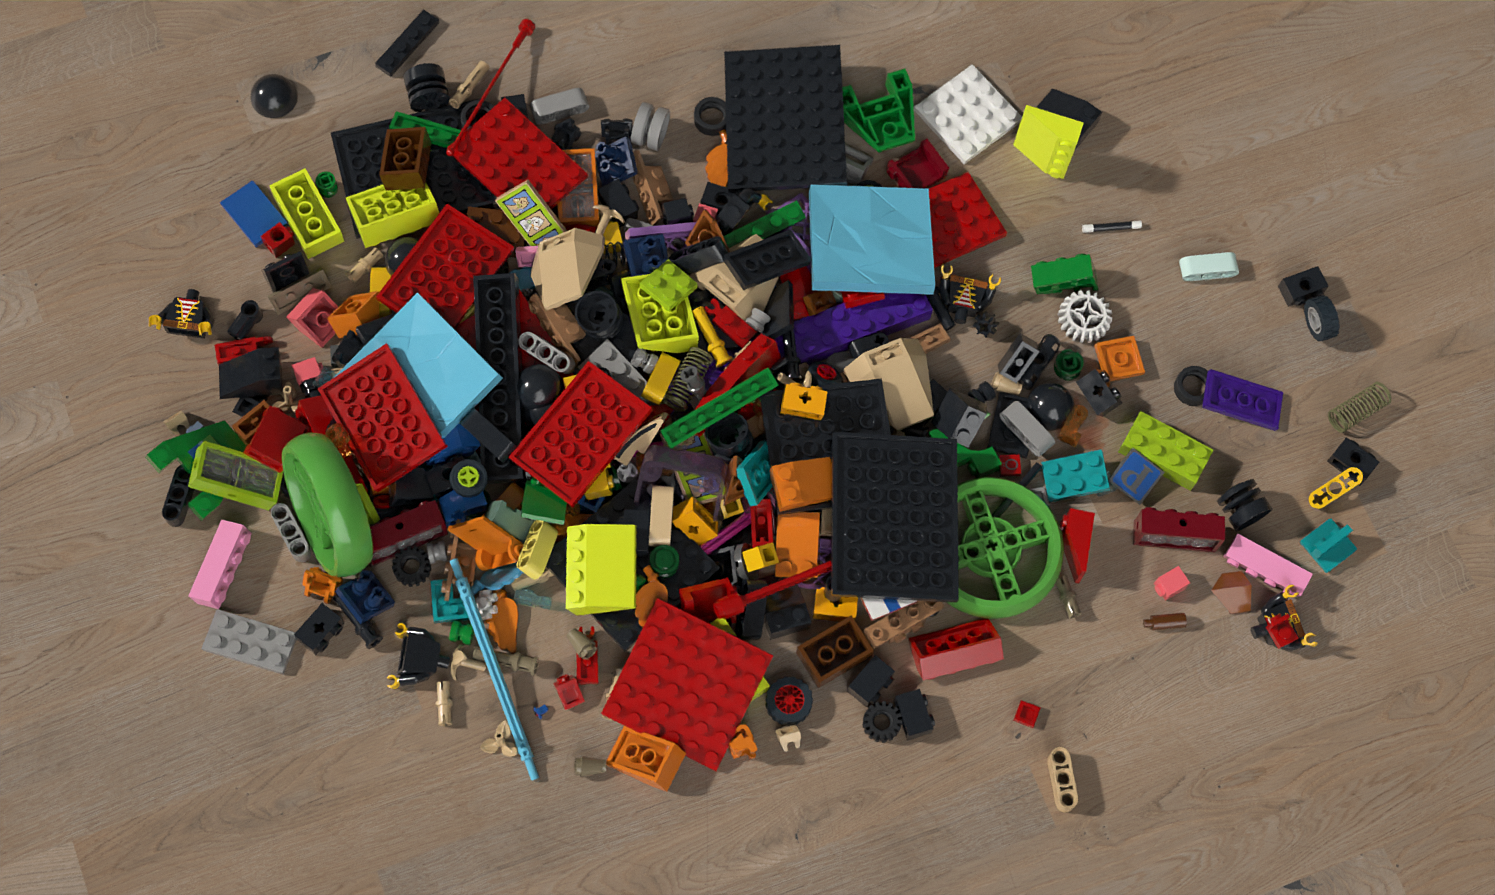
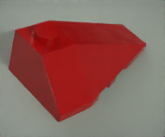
(802, 287)

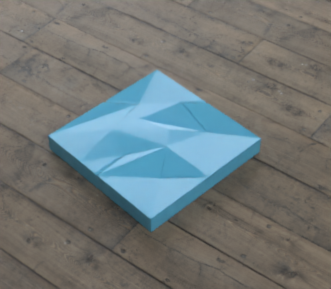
(871, 239)
(437, 361)

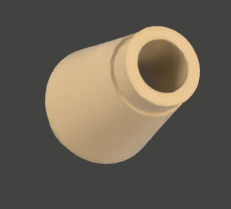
(1005, 385)

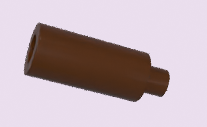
(1166, 621)

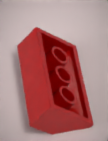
(956, 649)

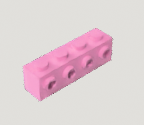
(220, 564)
(1267, 565)

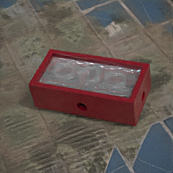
(408, 528)
(1179, 530)

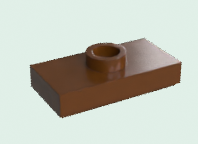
(819, 301)

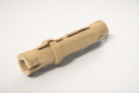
(458, 98)

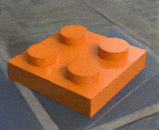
(1120, 358)

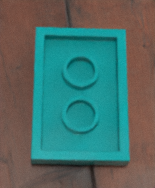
(755, 474)
(1075, 476)

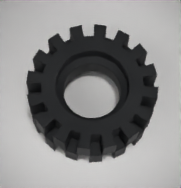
(402, 558)
(891, 713)

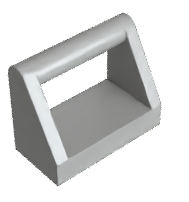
(855, 171)

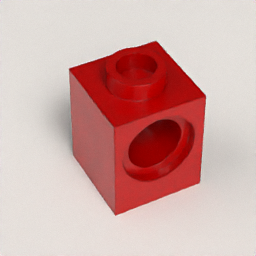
(278, 247)

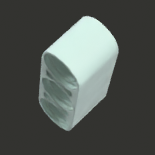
(1209, 266)

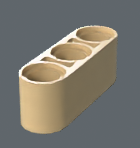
(661, 515)
(1066, 770)

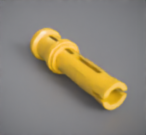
(715, 345)

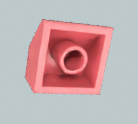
(311, 316)

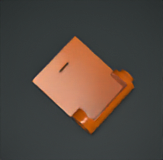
(493, 544)

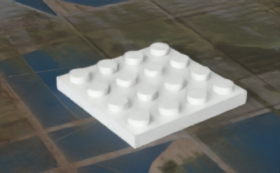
(968, 114)

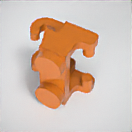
(320, 583)
(742, 744)

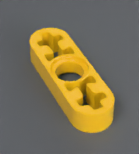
(1345, 474)

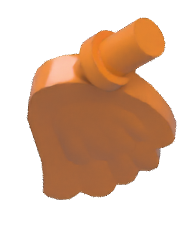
(717, 162)
(648, 595)
(505, 622)

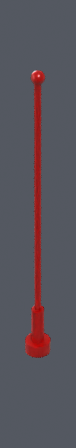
(526, 29)

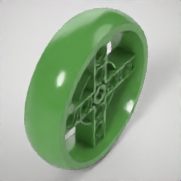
(327, 504)
(1045, 530)

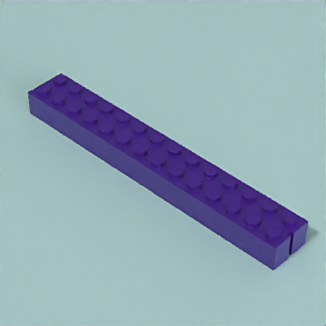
(835, 329)

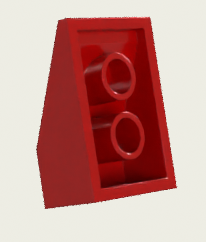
(1077, 534)

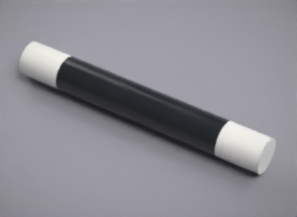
(1111, 226)

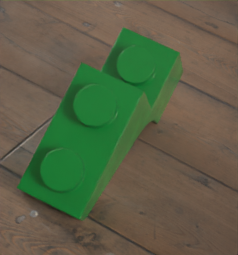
(980, 463)

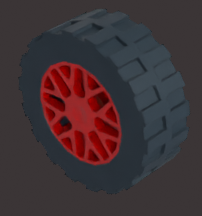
(789, 701)

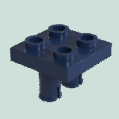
(615, 161)
(645, 254)
(365, 596)

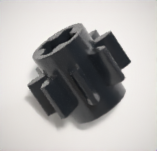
(990, 320)

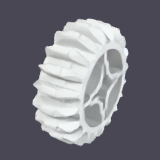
(1099, 316)

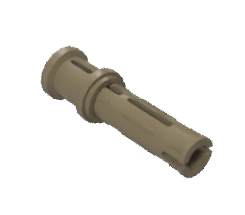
(514, 661)

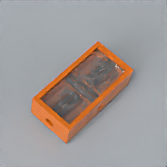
(578, 205)

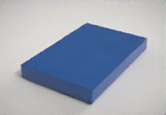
(252, 212)

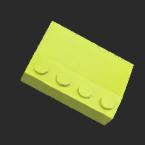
(1048, 140)
(391, 213)
(654, 325)
(600, 568)

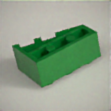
(1064, 274)

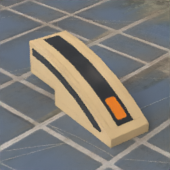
(641, 438)

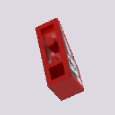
(763, 524)

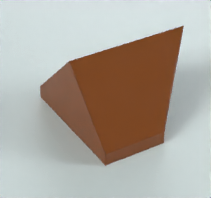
(704, 229)
(733, 486)
(1234, 592)

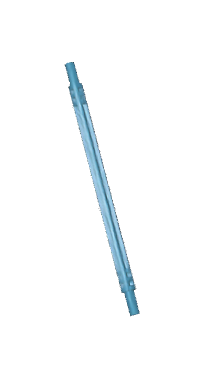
(494, 669)

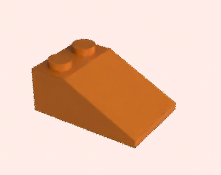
(802, 482)
(797, 543)
(646, 758)

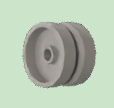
(650, 126)

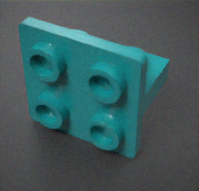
(1329, 544)

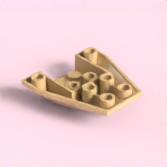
(565, 266)
(725, 287)
(904, 380)

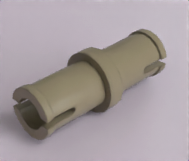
(1068, 597)

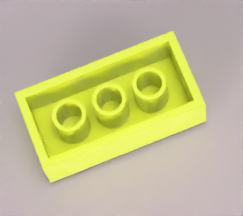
(306, 213)

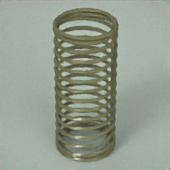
(1374, 393)
(683, 404)

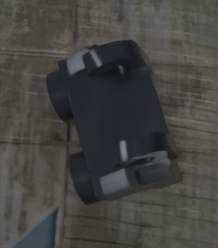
(616, 129)
(566, 134)
(347, 349)

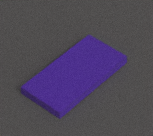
(1242, 400)

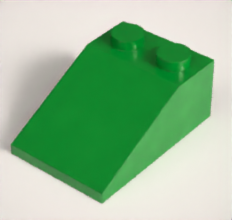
(542, 504)

